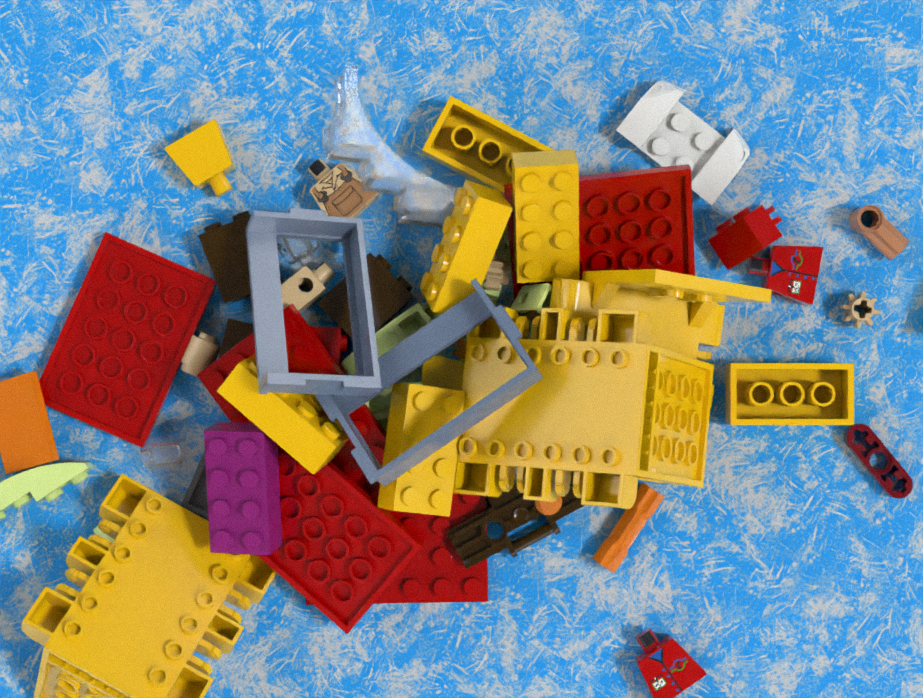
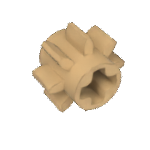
(497, 273)
(864, 303)

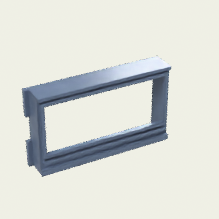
(267, 303)
(413, 353)

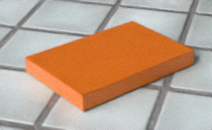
(24, 425)

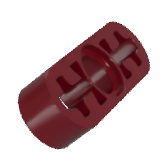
(885, 483)

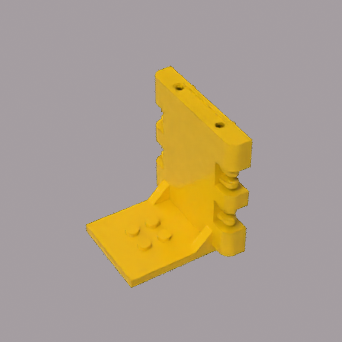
(679, 305)
(602, 410)
(142, 604)

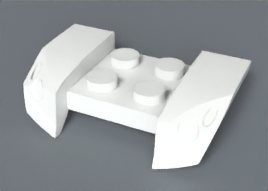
(679, 137)

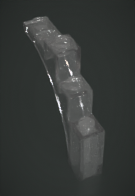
(354, 139)

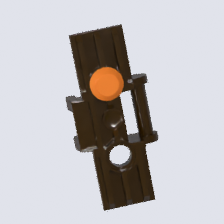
(511, 512)

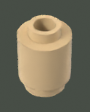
(199, 353)

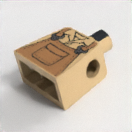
(339, 190)

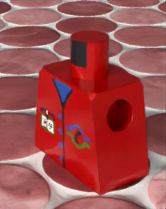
(789, 271)
(666, 665)

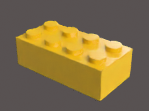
(477, 145)
(545, 215)
(466, 246)
(789, 394)
(413, 416)
(289, 419)

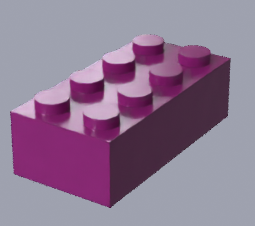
(242, 489)

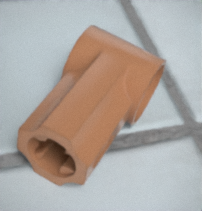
(880, 233)

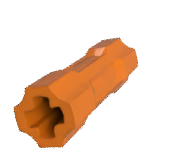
(616, 545)

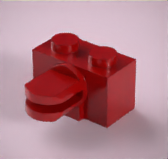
(746, 236)

